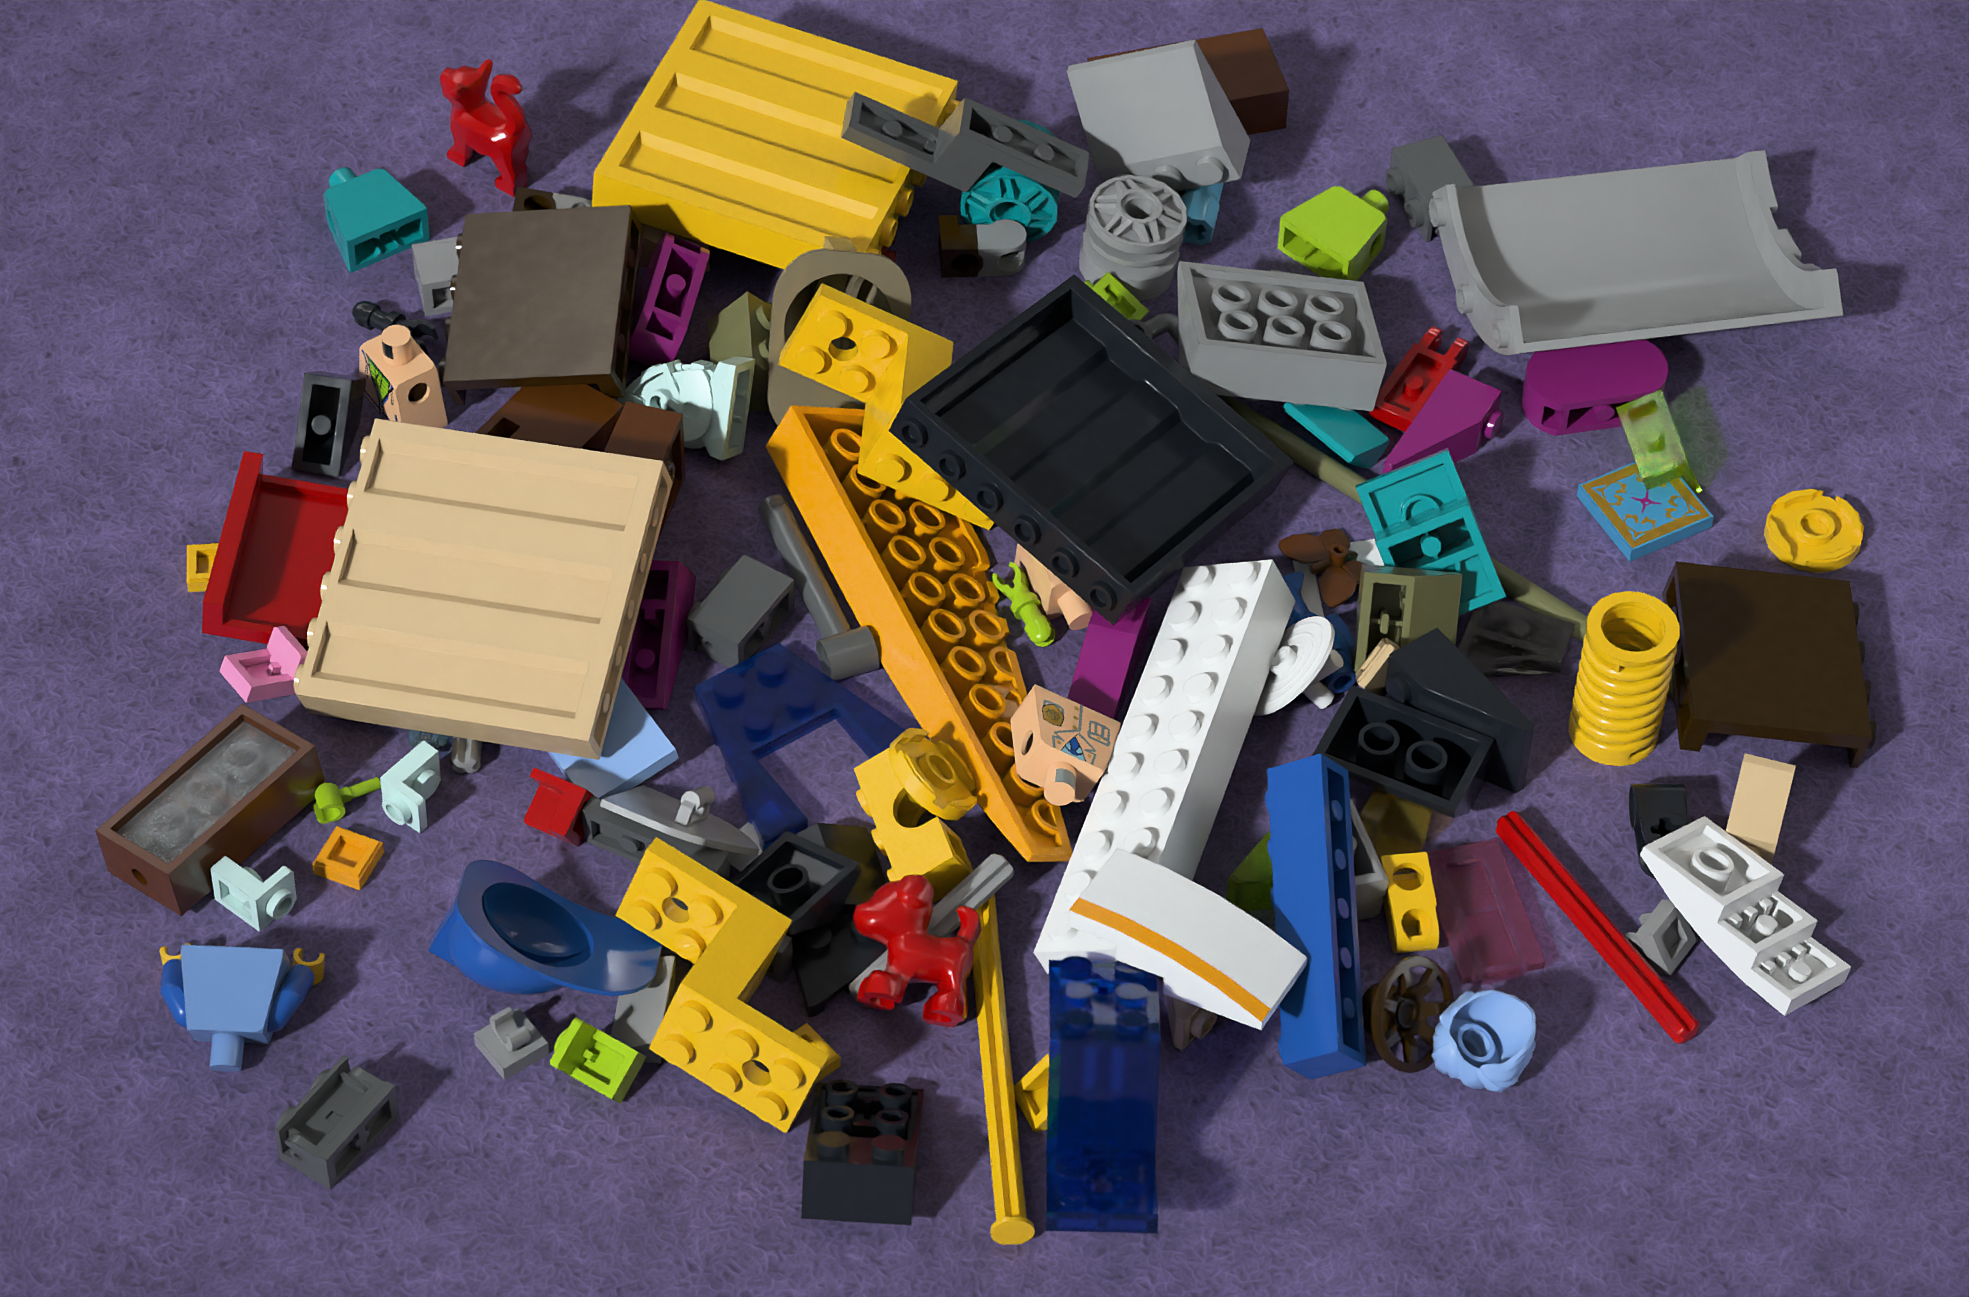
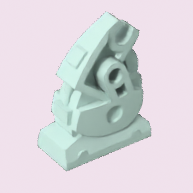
(708, 396)

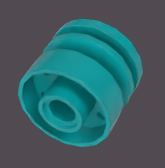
(1011, 196)

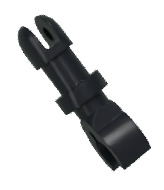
(371, 316)

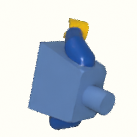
(235, 995)

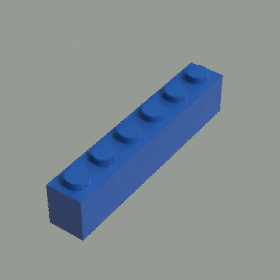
(1316, 915)

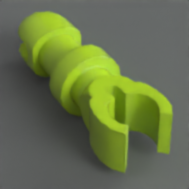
(1026, 607)

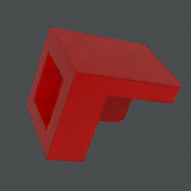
(557, 807)

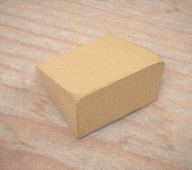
(1373, 671)

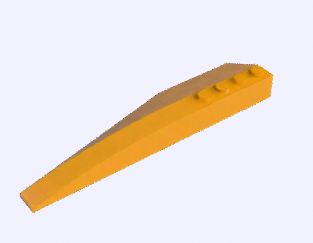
(931, 611)

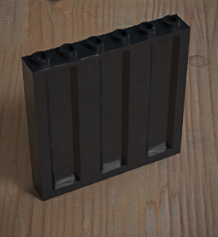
(1091, 448)

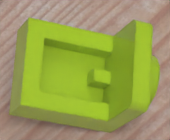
(597, 1059)

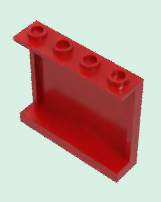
(272, 555)

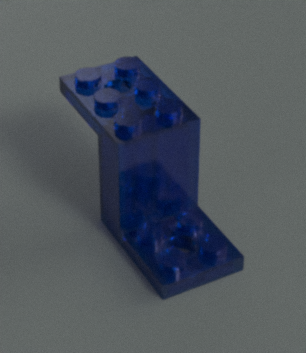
(1102, 1097)

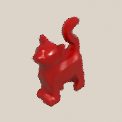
(485, 126)

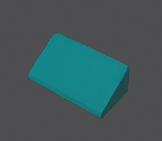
(1342, 431)

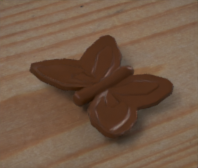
(1328, 554)

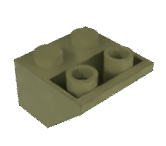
(744, 332)
(1403, 606)

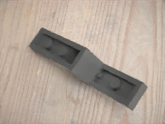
(965, 144)
(632, 839)

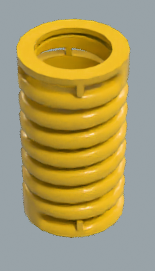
(1623, 678)

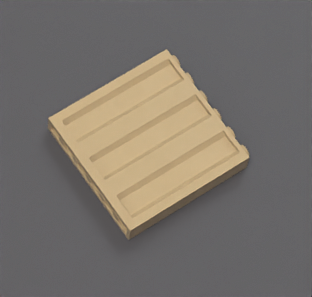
(484, 588)

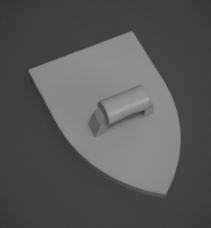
(682, 818)

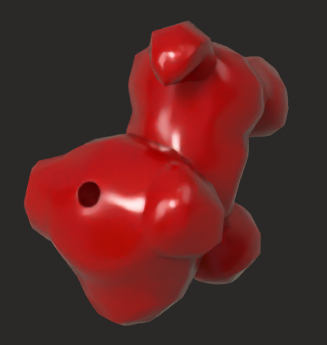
(900, 919)

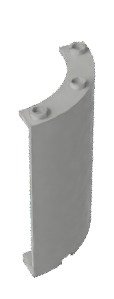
(1626, 256)

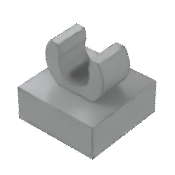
(1663, 937)
(511, 1042)

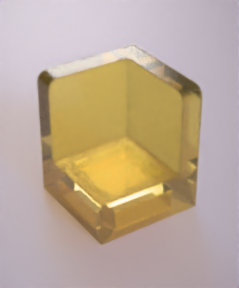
(1395, 824)

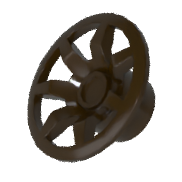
(1401, 1012)

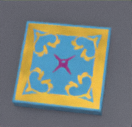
(1643, 518)

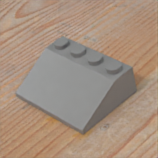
(1279, 336)

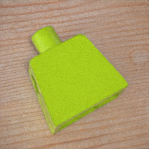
(1335, 232)

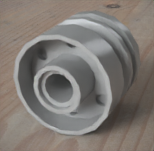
(1133, 234)

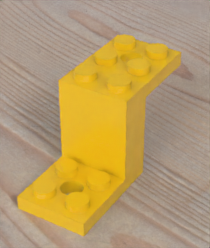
(882, 371)
(708, 1021)

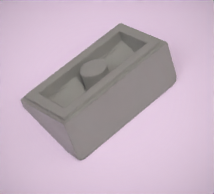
(642, 1012)

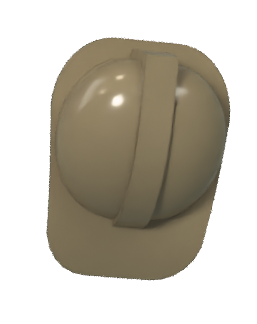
(840, 266)

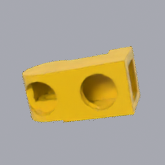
(1410, 903)

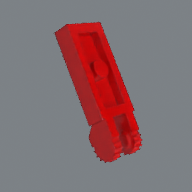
(1416, 379)

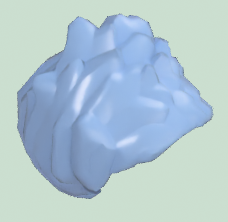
(1485, 1039)

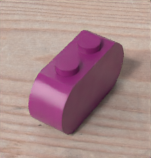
(666, 300)
(1584, 385)

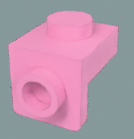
(266, 671)

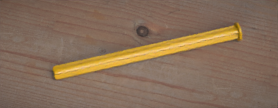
(1002, 1127)

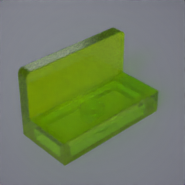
(1657, 441)

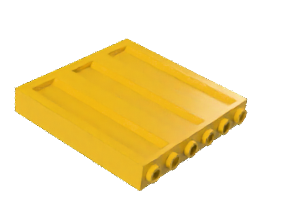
(747, 141)

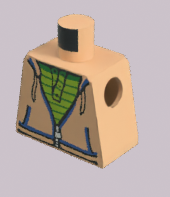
(397, 369)

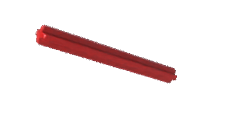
(1597, 928)

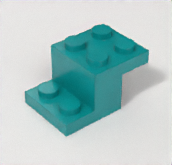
(1429, 524)

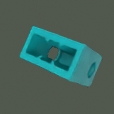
(372, 216)

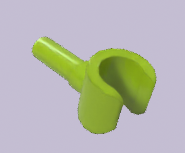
(330, 798)

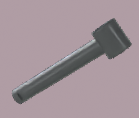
(841, 650)

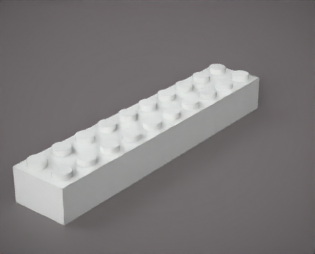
(1177, 736)

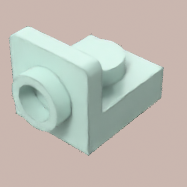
(409, 785)
(251, 898)

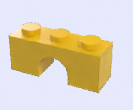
(922, 850)

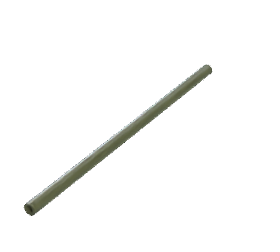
(1345, 481)

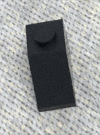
(327, 422)

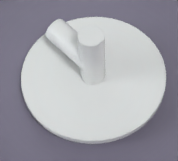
(1300, 664)

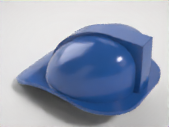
(532, 941)

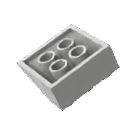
(1159, 117)

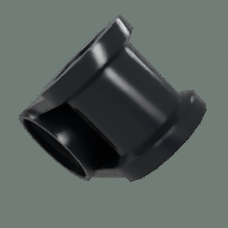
(1655, 812)

